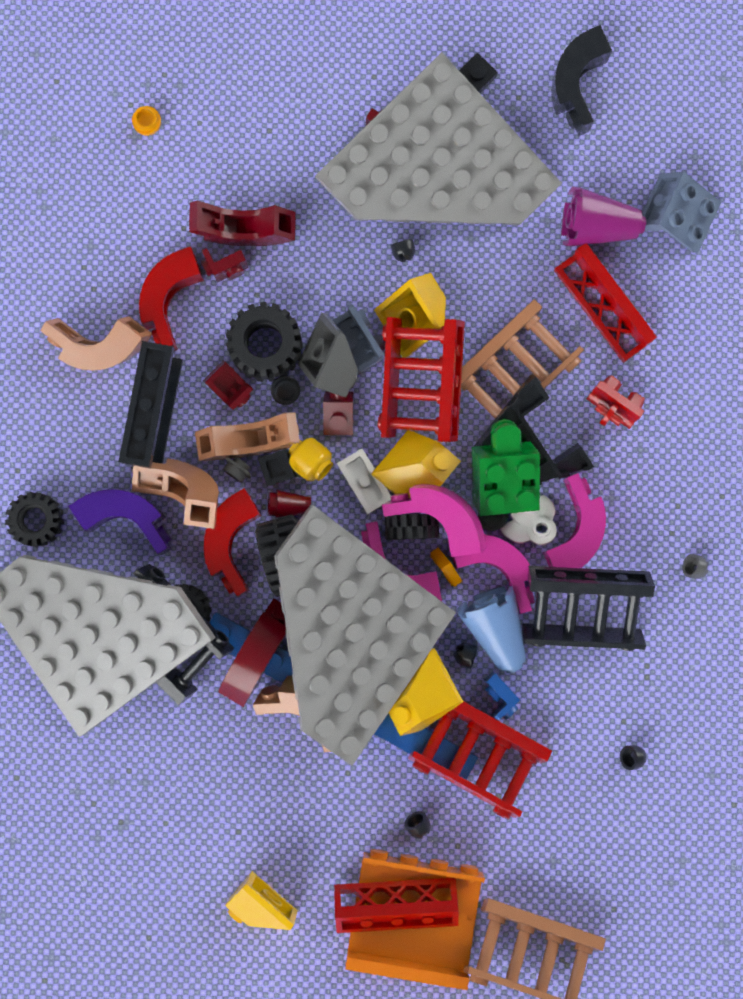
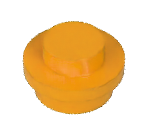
(146, 120)

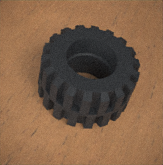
(253, 320)
(269, 539)

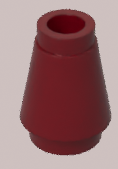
(286, 503)

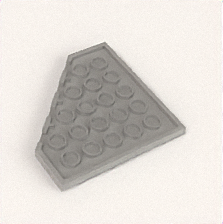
(438, 159)
(350, 631)
(96, 633)

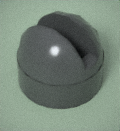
(695, 560)

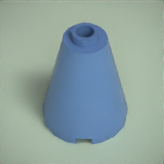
(496, 627)

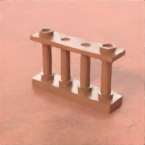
(507, 339)
(527, 924)

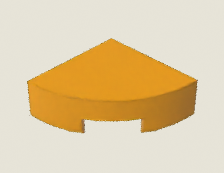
(446, 567)

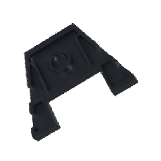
(526, 399)

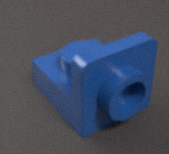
(499, 690)

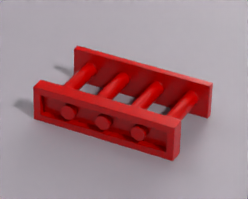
(446, 395)
(504, 739)

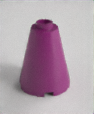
(599, 219)

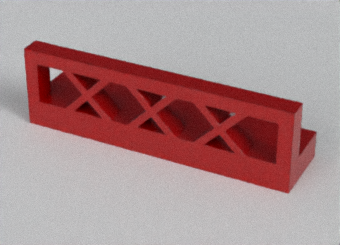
(614, 297)
(396, 915)

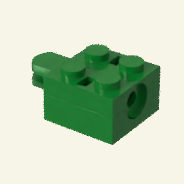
(508, 471)

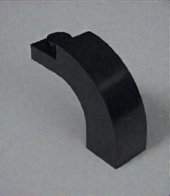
(580, 56)

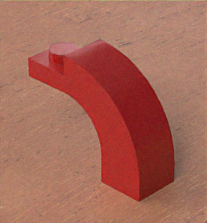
(161, 284)
(231, 517)

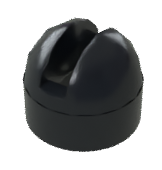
(403, 250)
(465, 654)
(633, 757)
(420, 830)

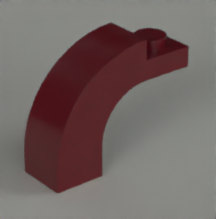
(242, 227)
(255, 655)

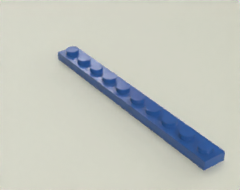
(281, 667)

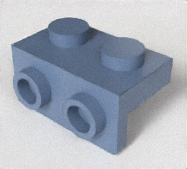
(363, 346)

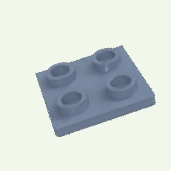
(681, 209)

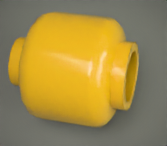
(310, 459)

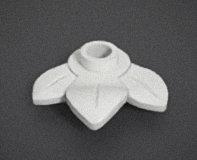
(524, 524)

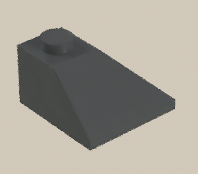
(328, 358)

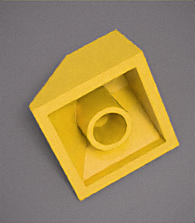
(419, 305)
(415, 462)
(426, 697)
(260, 905)

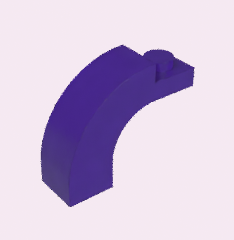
(104, 505)

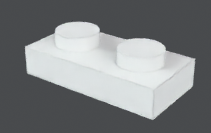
(367, 488)

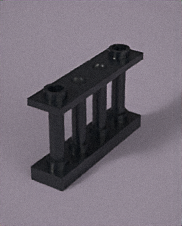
(151, 406)
(587, 581)
(177, 683)

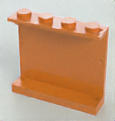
(420, 954)

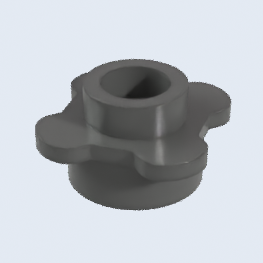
(236, 469)

